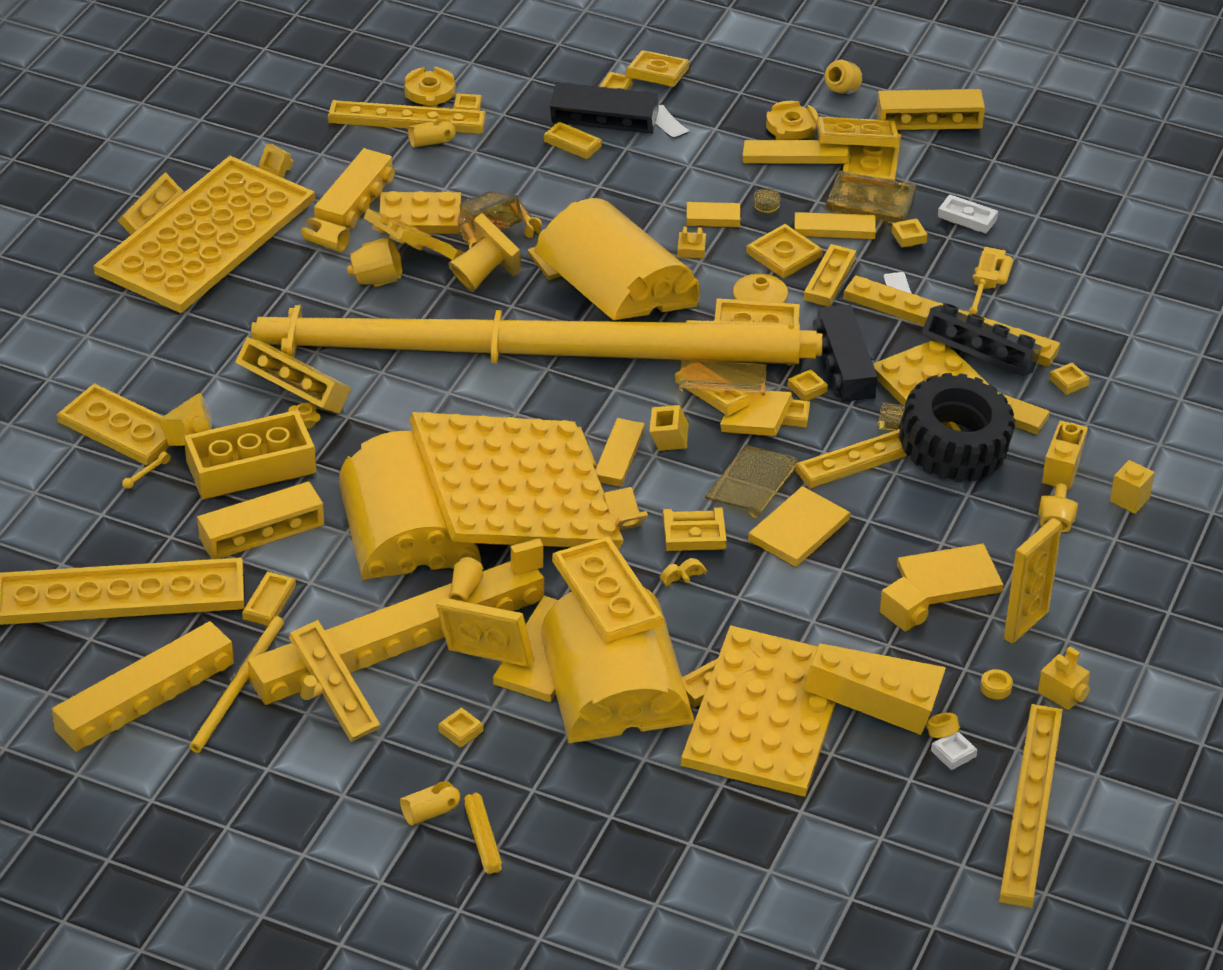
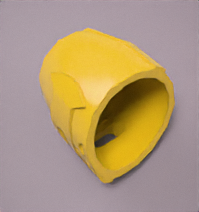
(376, 263)

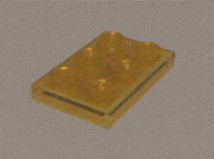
(871, 196)

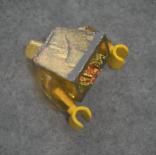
(501, 209)

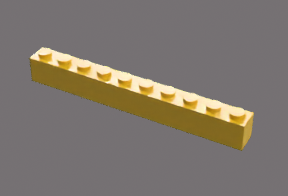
(390, 631)

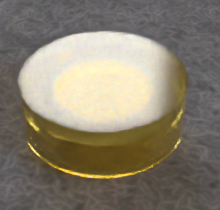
(766, 200)

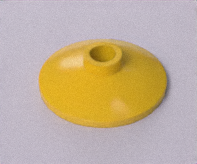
(760, 288)

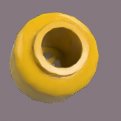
(843, 77)

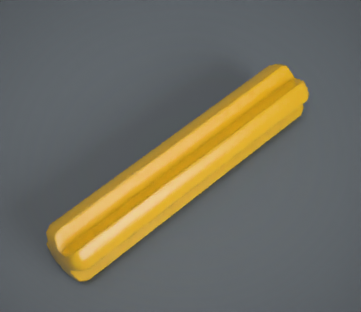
(483, 833)

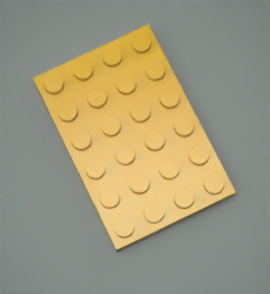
(763, 721)

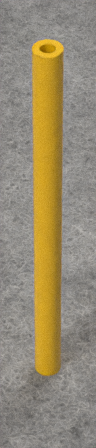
(234, 687)

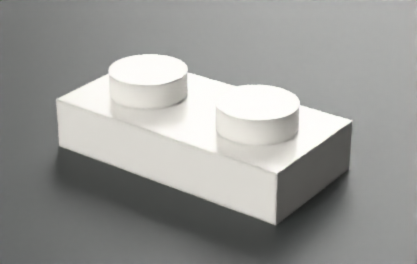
(967, 214)

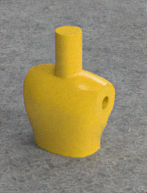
(1058, 508)

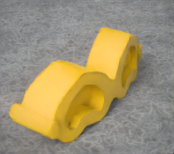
(685, 570)

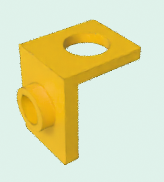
(624, 508)

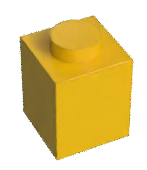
(669, 427)
(1132, 486)
(904, 604)

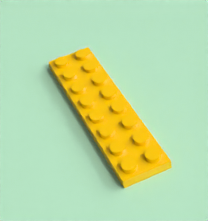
(121, 591)

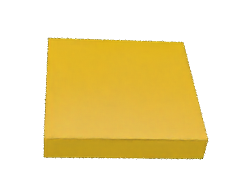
(657, 68)
(784, 251)
(761, 417)

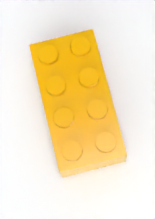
(250, 454)

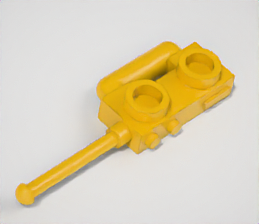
(987, 274)

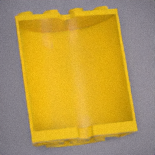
(615, 262)
(395, 510)
(613, 683)

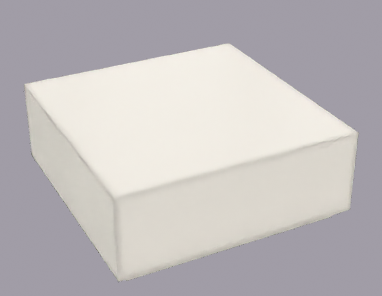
(954, 750)

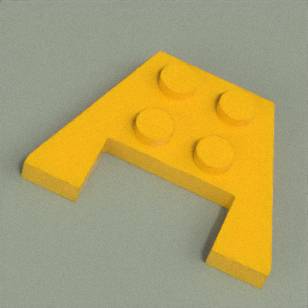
(406, 233)

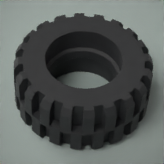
(950, 451)

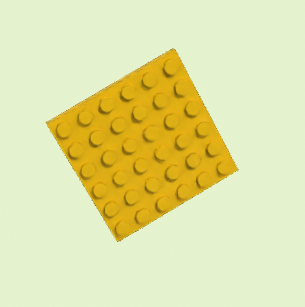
(513, 480)

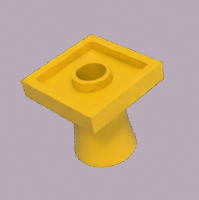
(490, 251)

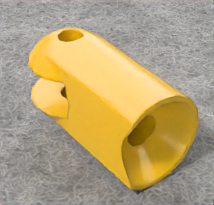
(431, 133)
(326, 235)
(429, 802)

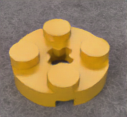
(429, 86)
(802, 124)

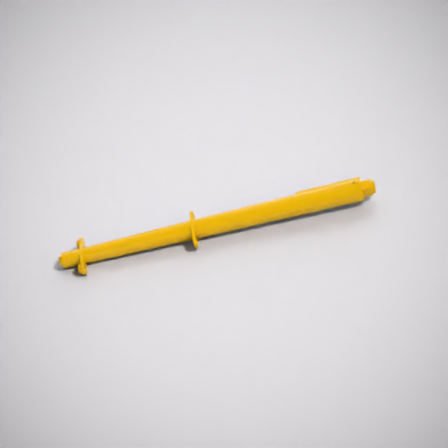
(642, 340)

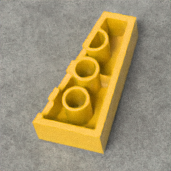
(876, 684)

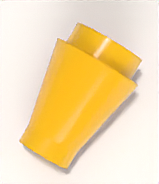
(465, 578)

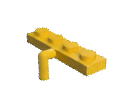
(333, 680)

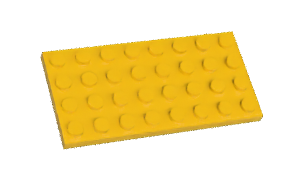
(204, 234)

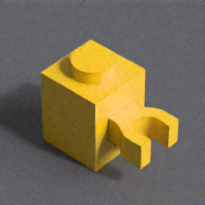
(1065, 680)

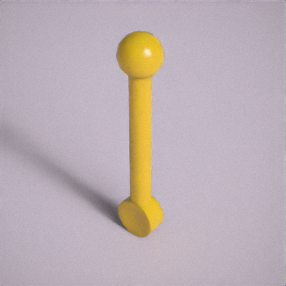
(163, 458)

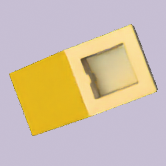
(1064, 454)

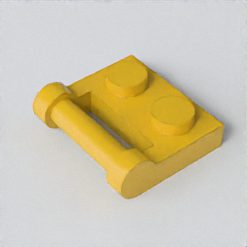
(694, 530)

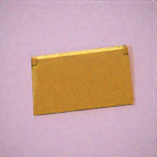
(722, 376)
(752, 479)

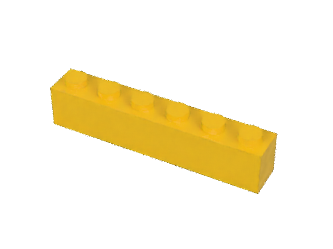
(142, 686)

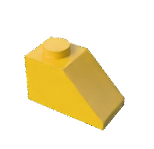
(185, 420)

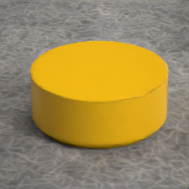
(996, 684)
(942, 725)

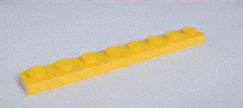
(916, 309)

